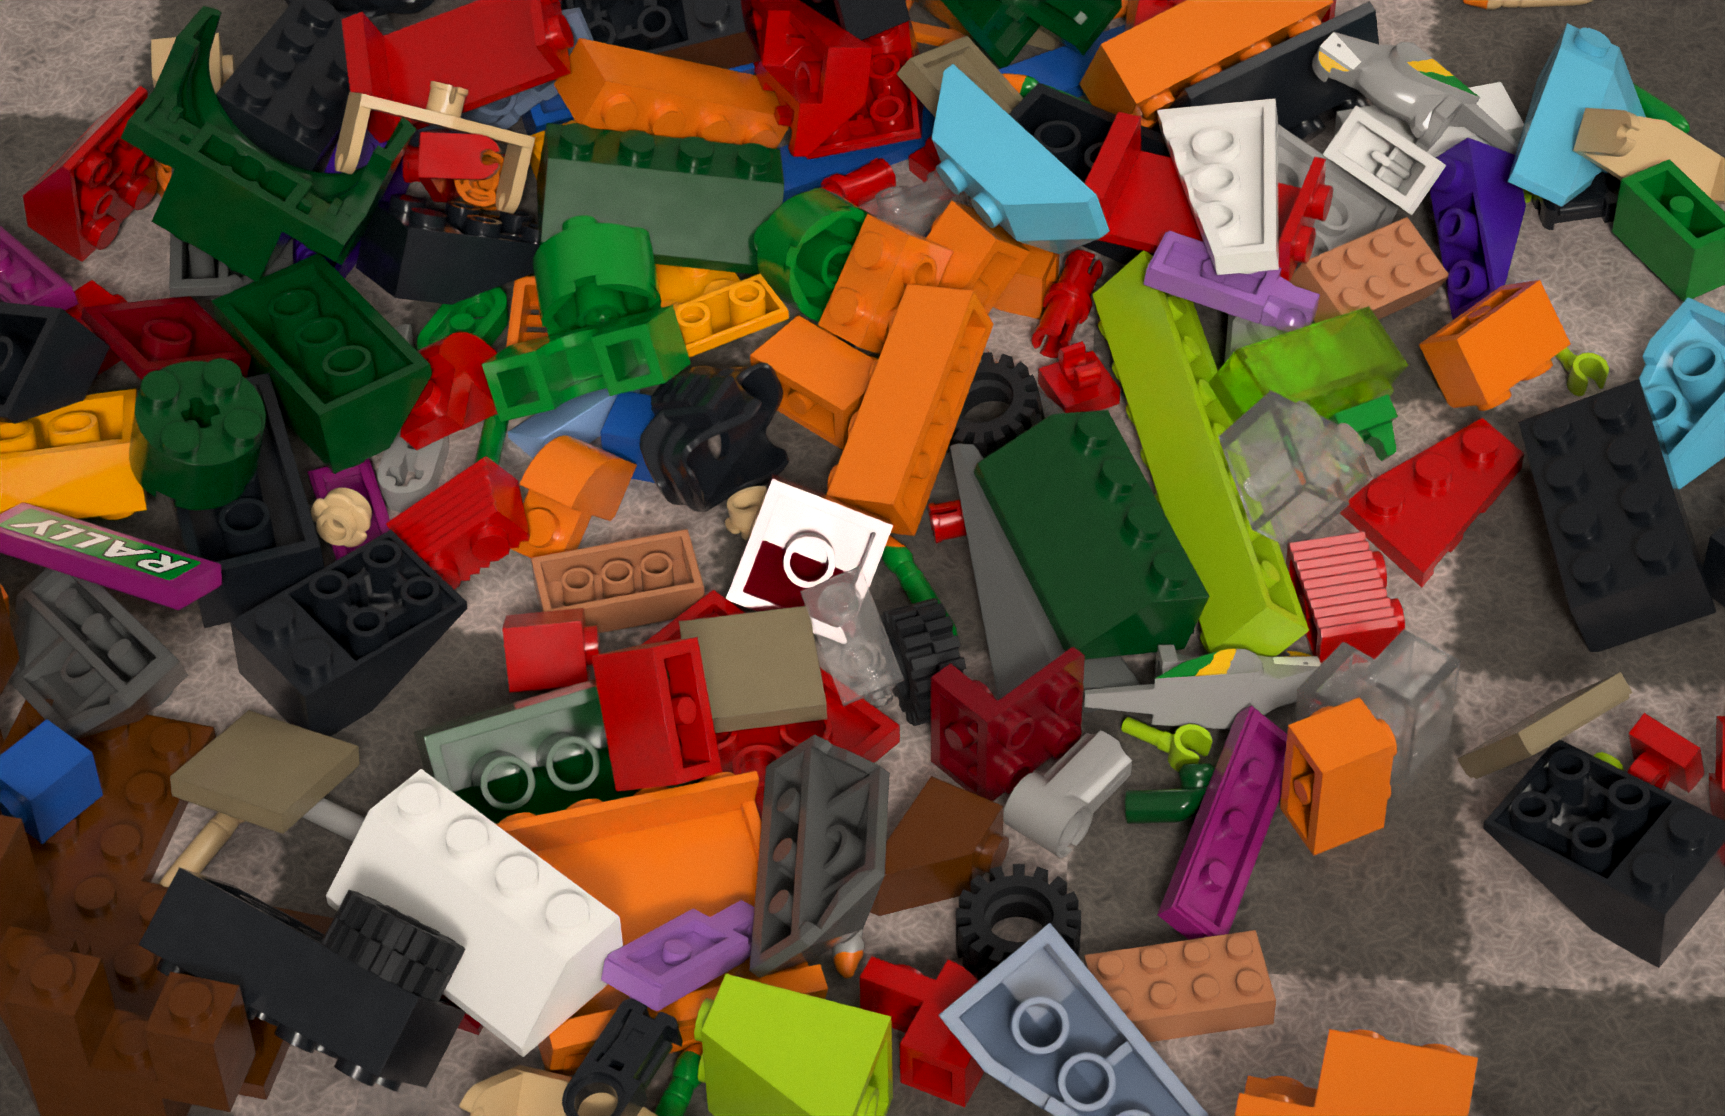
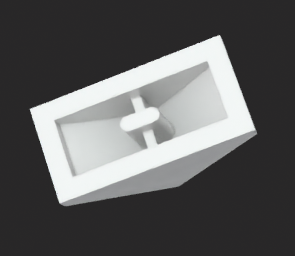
(1384, 160)

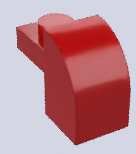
(455, 392)
(929, 1051)

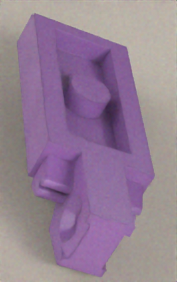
(1264, 297)
(681, 955)

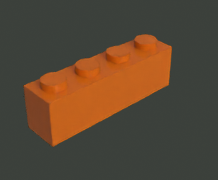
(667, 96)
(912, 404)

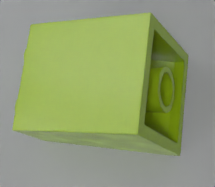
(792, 1054)

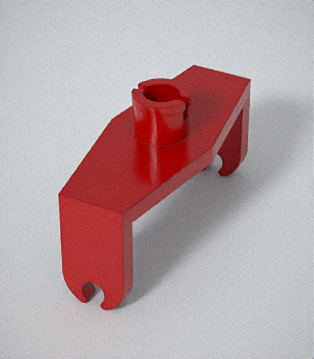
(447, 158)

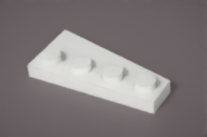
(1230, 179)

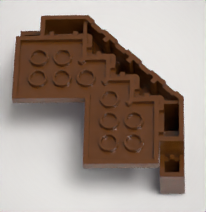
(77, 992)

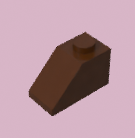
(940, 847)

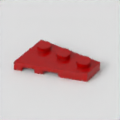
(1432, 498)

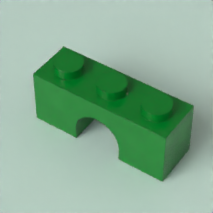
(610, 355)

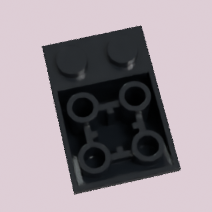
(690, 30)
(445, 251)
(345, 634)
(1614, 849)

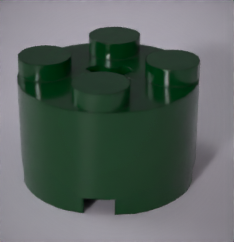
(196, 433)

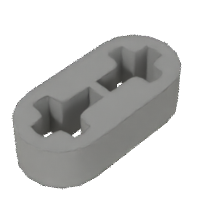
(400, 459)

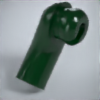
(1170, 804)

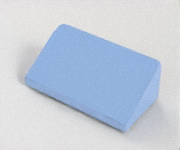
(578, 417)

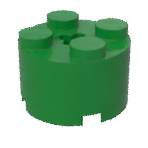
(807, 247)
(594, 274)

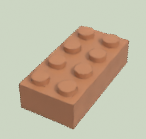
(1376, 270)
(622, 581)
(1189, 985)

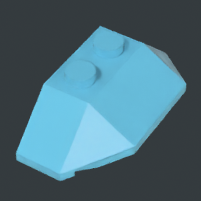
(1010, 172)

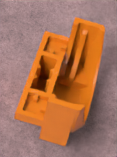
(1370, 1078)

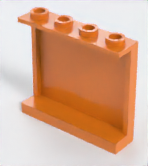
(649, 864)

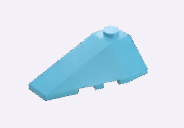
(1578, 75)
(1687, 387)

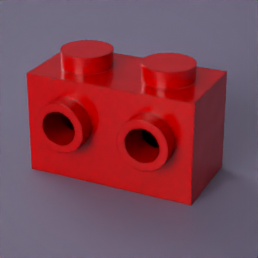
(650, 713)

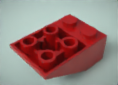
(891, 108)
(93, 185)

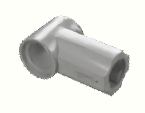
(1062, 802)

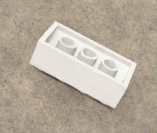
(525, 926)

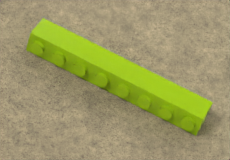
(1178, 418)

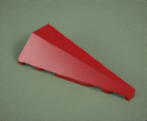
(812, 68)

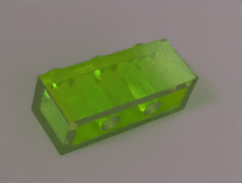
(1321, 364)

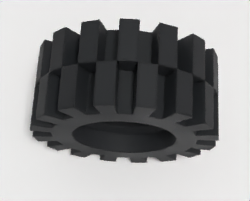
(1003, 384)
(922, 647)
(1009, 898)
(393, 945)

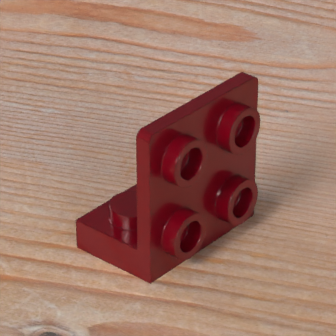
(997, 743)

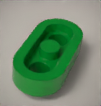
(461, 315)

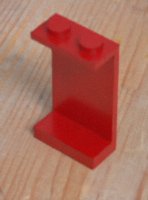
(480, 47)
(1146, 199)

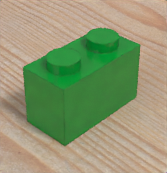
(1673, 229)

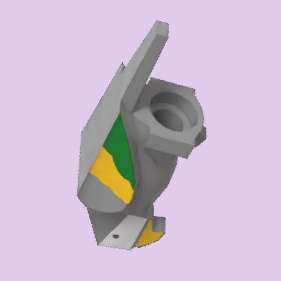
(1410, 87)
(1209, 687)

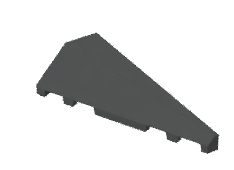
(1013, 618)

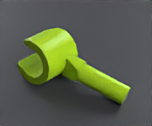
(1581, 367)
(1186, 736)

